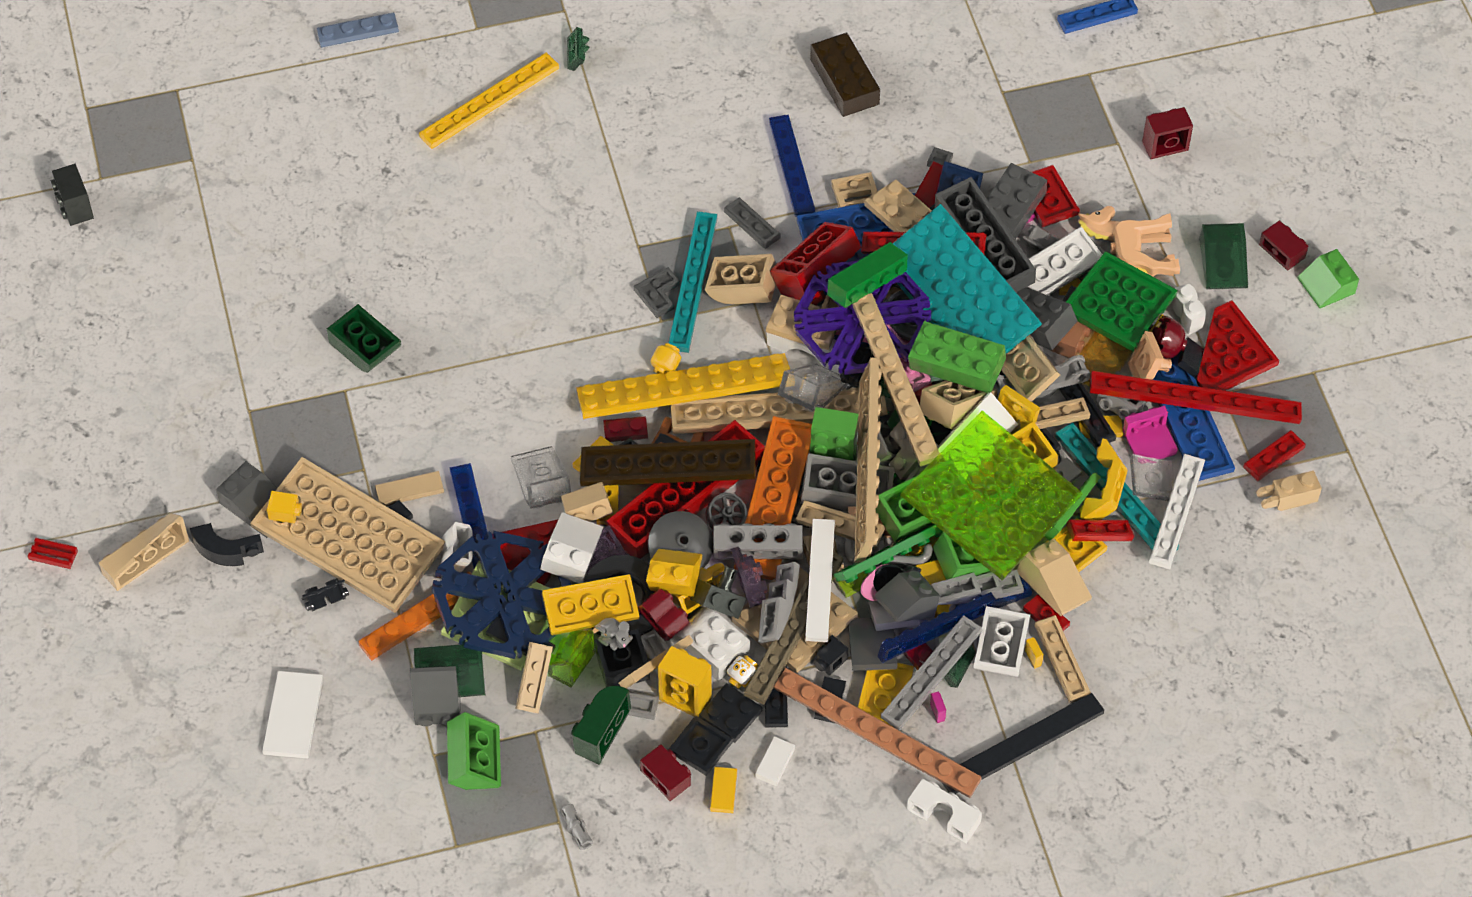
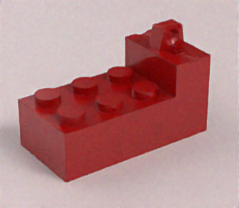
(823, 247)

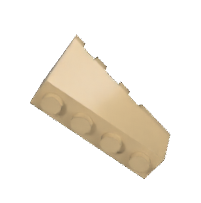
(144, 551)

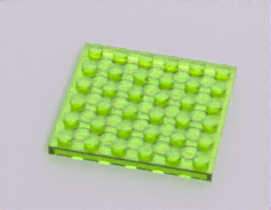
(991, 495)

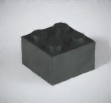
(71, 195)

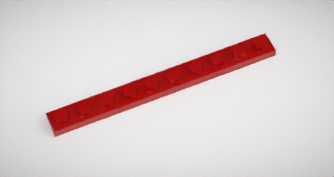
(1195, 397)

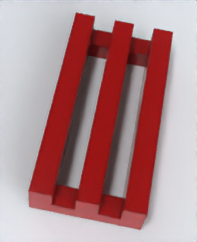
(55, 550)

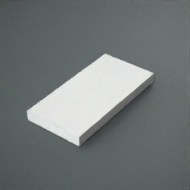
(1064, 261)
(990, 406)
(293, 714)

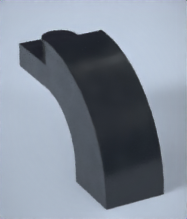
(222, 550)

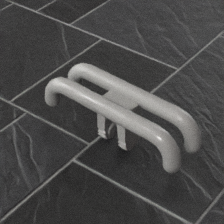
(898, 560)

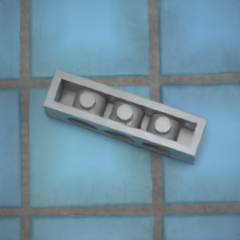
(767, 549)

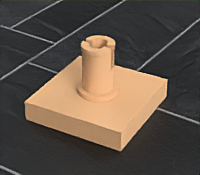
(1148, 358)

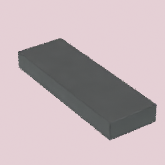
(752, 223)

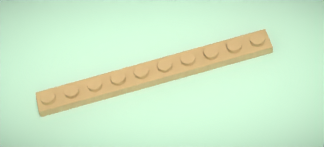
(896, 380)

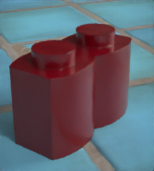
(663, 614)

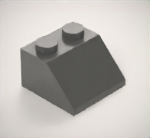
(908, 597)

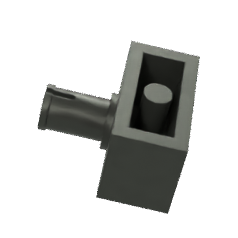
(720, 596)

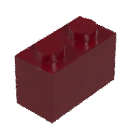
(1283, 245)
(666, 772)

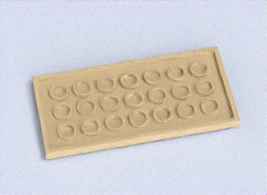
(352, 536)

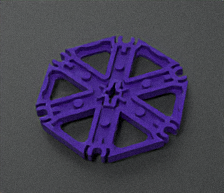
(852, 332)

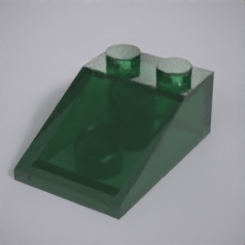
(1224, 256)

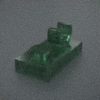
(576, 48)
(958, 671)

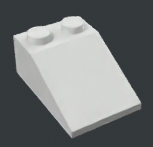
(571, 548)

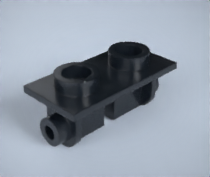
(853, 379)
(332, 590)

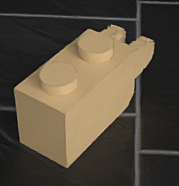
(1291, 491)

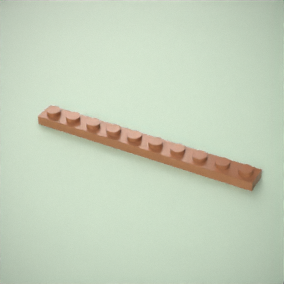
(878, 733)

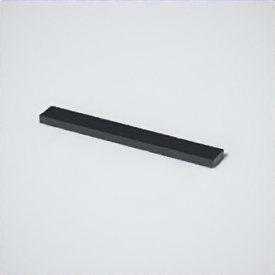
(1033, 737)

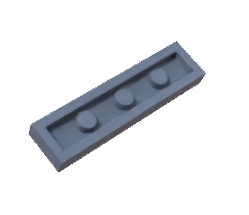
(357, 29)

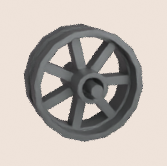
(727, 512)

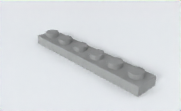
(931, 673)

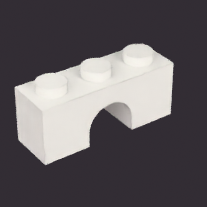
(930, 798)

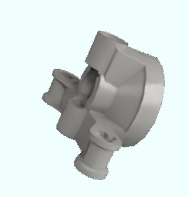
(1070, 373)

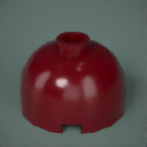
(1170, 337)

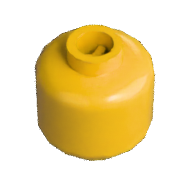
(665, 358)

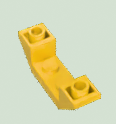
(1100, 508)

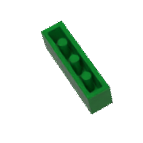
(867, 275)

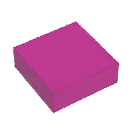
(938, 707)

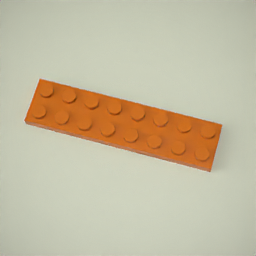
(779, 480)

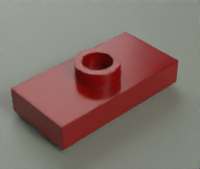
(1040, 609)

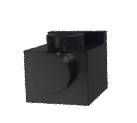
(831, 656)

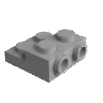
(1120, 406)

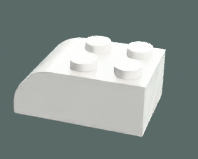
(714, 641)
(1002, 641)

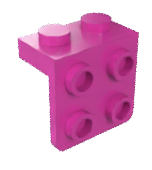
(1148, 434)

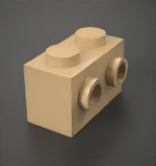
(588, 503)

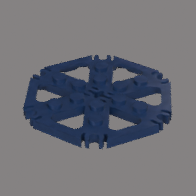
(488, 591)

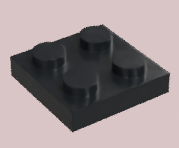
(731, 712)
(701, 745)

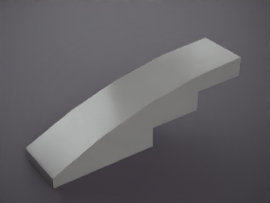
(967, 587)
(778, 606)

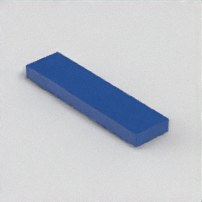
(1096, 15)

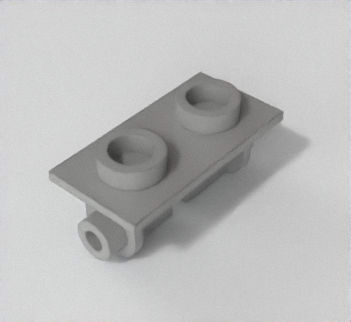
(1038, 237)

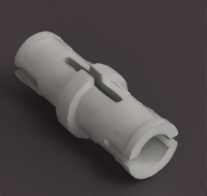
(576, 826)

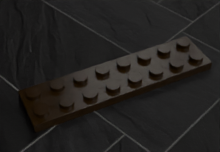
(668, 462)

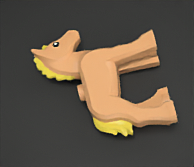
(1127, 239)

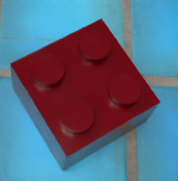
(1167, 133)

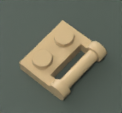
(853, 187)

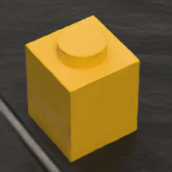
(283, 507)

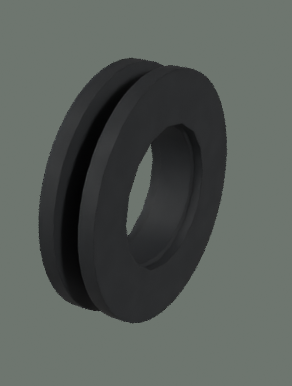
(619, 566)

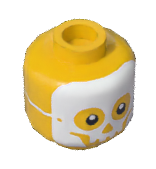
(741, 671)

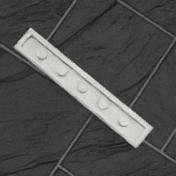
(1177, 511)
(820, 580)

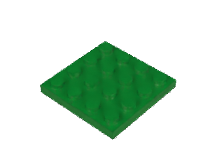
(1120, 300)

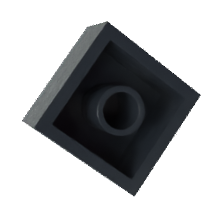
(621, 662)

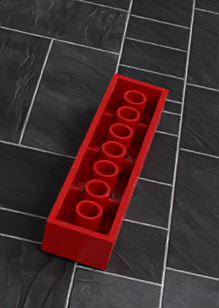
(637, 518)

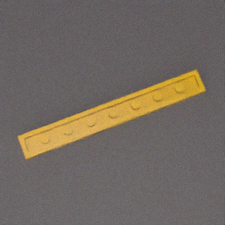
(488, 100)

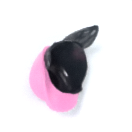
(880, 577)

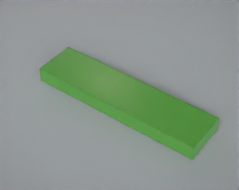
(1085, 489)

